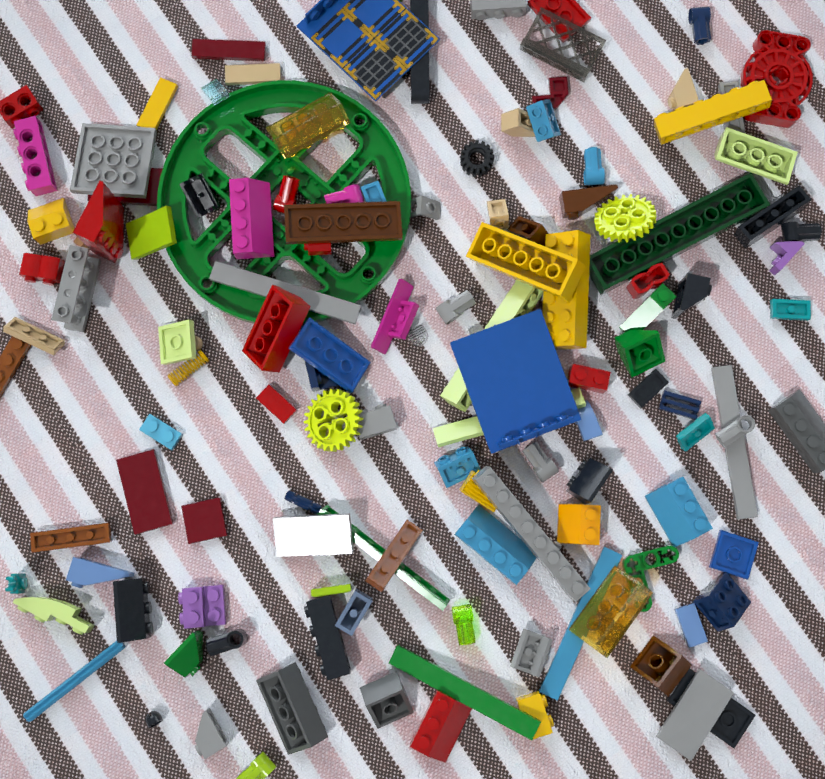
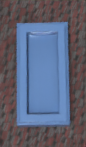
(691, 625)

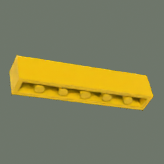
(712, 112)

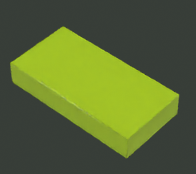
(331, 590)

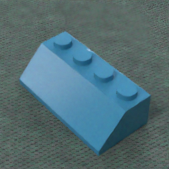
(496, 544)

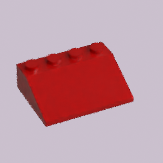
(102, 224)

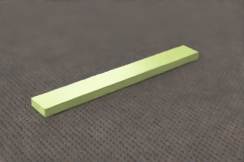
(471, 427)

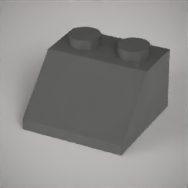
(386, 700)

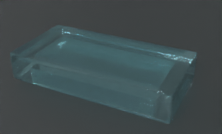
(215, 92)

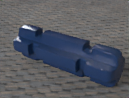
(303, 502)

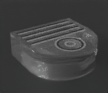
(418, 335)

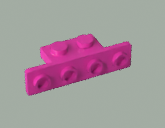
(396, 318)

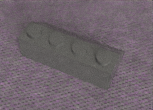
(802, 428)
(292, 708)

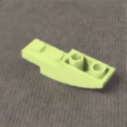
(48, 608)

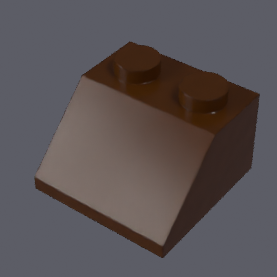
(661, 665)

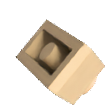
(683, 92)
(517, 123)

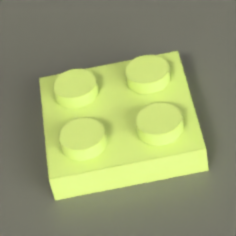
(177, 342)

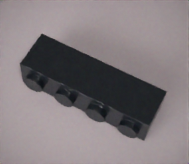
(772, 217)
(328, 638)

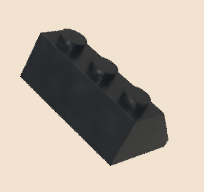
(132, 609)

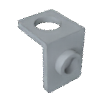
(426, 207)

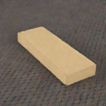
(252, 73)
(34, 336)

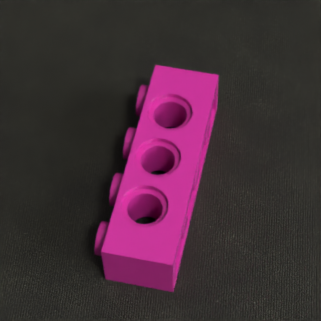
(24, 130)

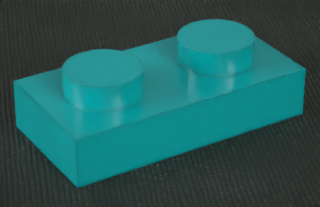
(790, 309)
(695, 432)

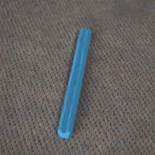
(73, 681)

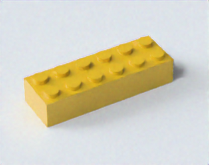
(526, 261)
(566, 319)

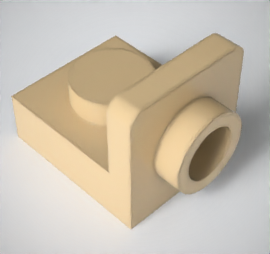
(498, 213)

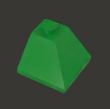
(640, 350)
(188, 655)

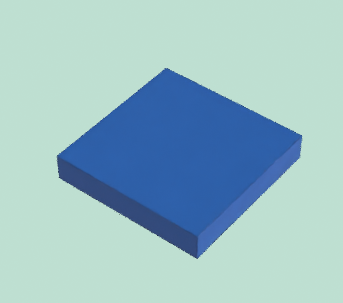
(733, 554)

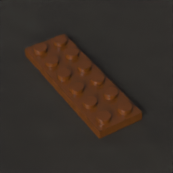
(343, 222)

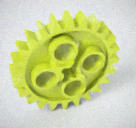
(625, 218)
(337, 436)

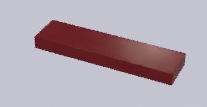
(228, 50)

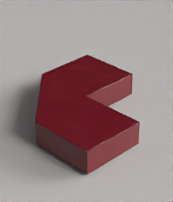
(557, 92)

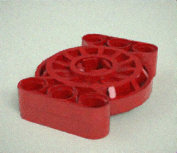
(788, 66)

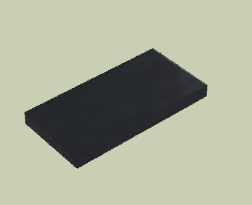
(732, 721)

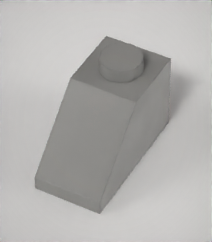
(209, 736)

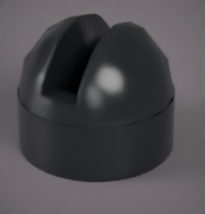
(153, 720)

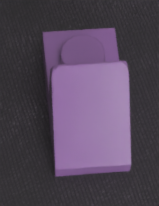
(785, 252)

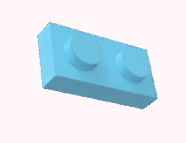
(161, 432)

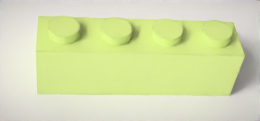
(755, 155)

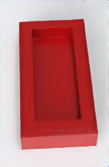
(276, 404)

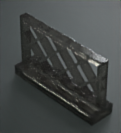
(558, 60)

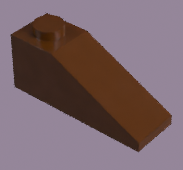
(580, 201)

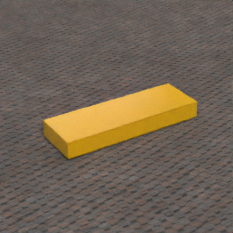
(157, 104)

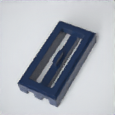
(695, 409)

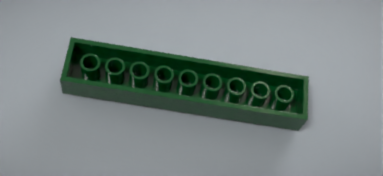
(677, 233)

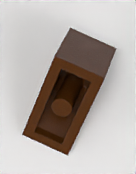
(529, 230)

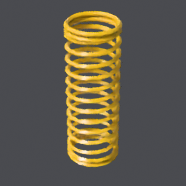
(174, 380)

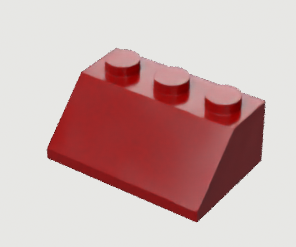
(440, 726)

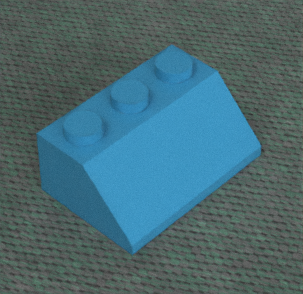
(678, 512)

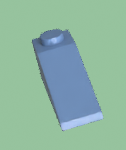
(88, 572)

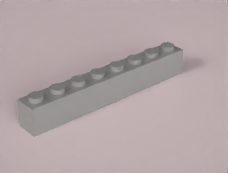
(530, 533)

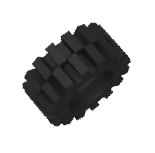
(473, 148)

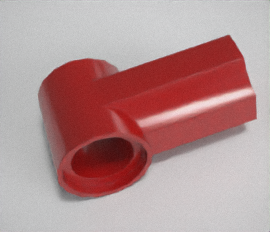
(287, 193)

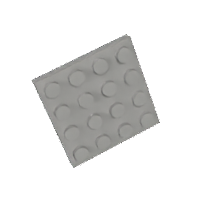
(116, 156)

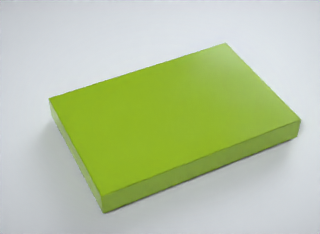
(151, 233)

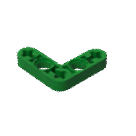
(642, 565)

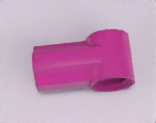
(350, 194)

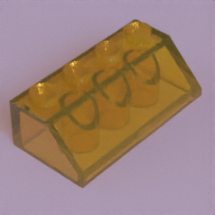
(308, 125)
(611, 611)

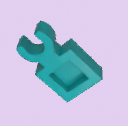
(17, 583)

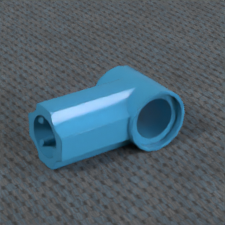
(593, 171)

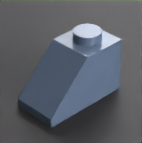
(353, 612)

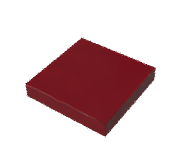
(204, 520)

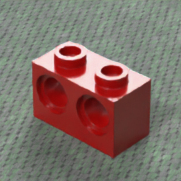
(17, 102)

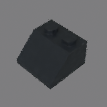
(690, 293)
(588, 480)

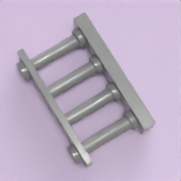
(76, 289)

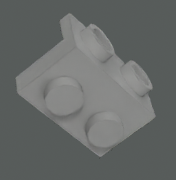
(531, 652)

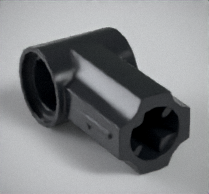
(800, 232)
(225, 642)

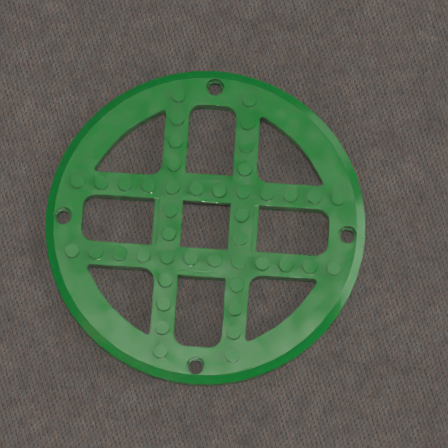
(231, 117)

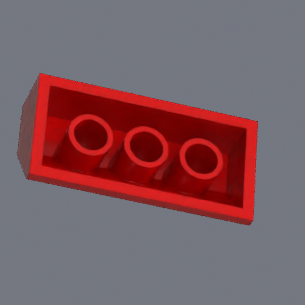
(275, 329)

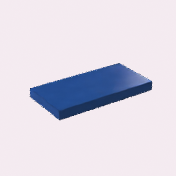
(329, 355)

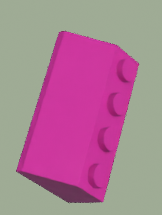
(251, 218)

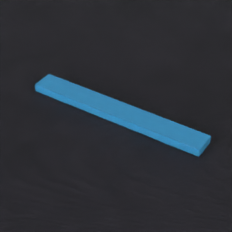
(570, 643)

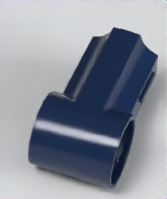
(699, 19)

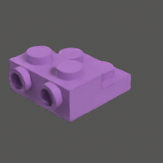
(202, 606)

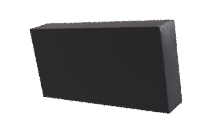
(648, 388)

